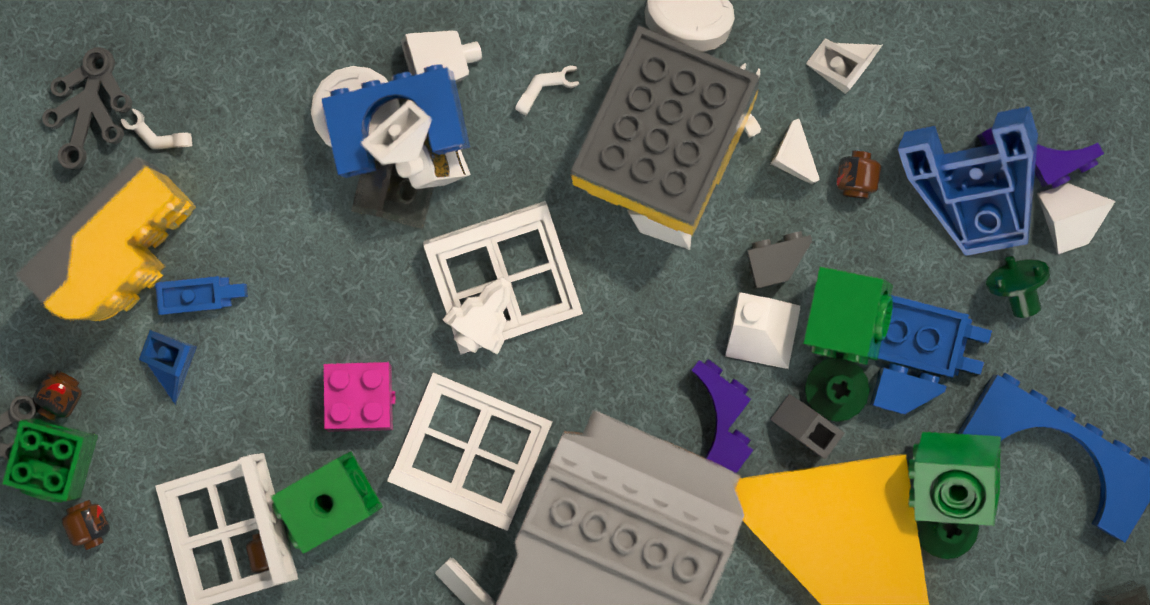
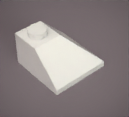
(762, 330)

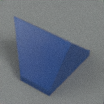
(168, 361)

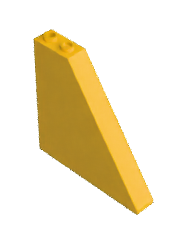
(841, 530)

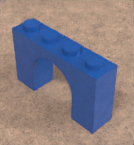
(350, 115)

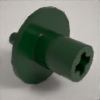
(1019, 283)
(837, 389)
(946, 539)

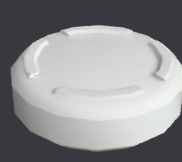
(691, 22)
(350, 78)

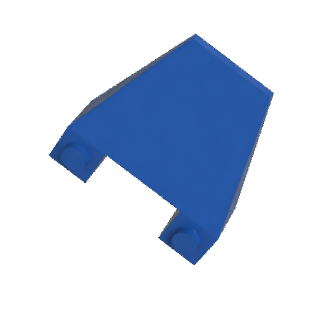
(979, 191)

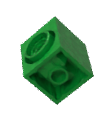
(849, 315)
(49, 460)
(956, 478)
(311, 515)

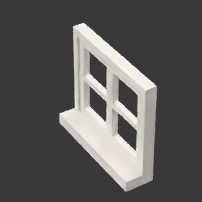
(488, 234)
(452, 493)
(270, 528)

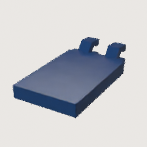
(931, 338)

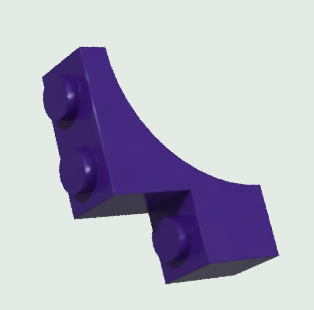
(1055, 165)
(729, 401)

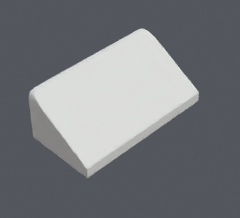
(463, 584)

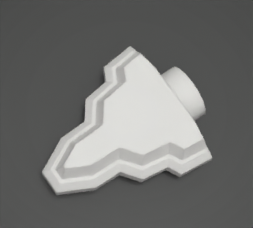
(481, 318)

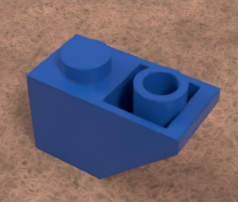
(904, 392)

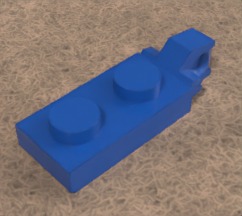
(197, 294)

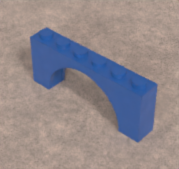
(1123, 478)

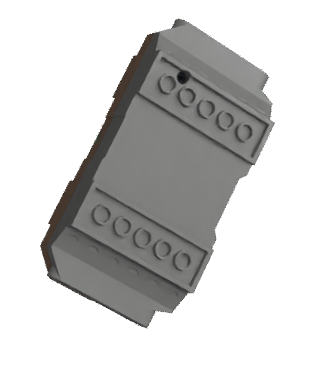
(624, 523)

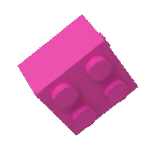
(358, 397)

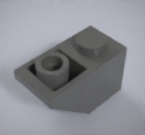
(778, 261)
(807, 426)

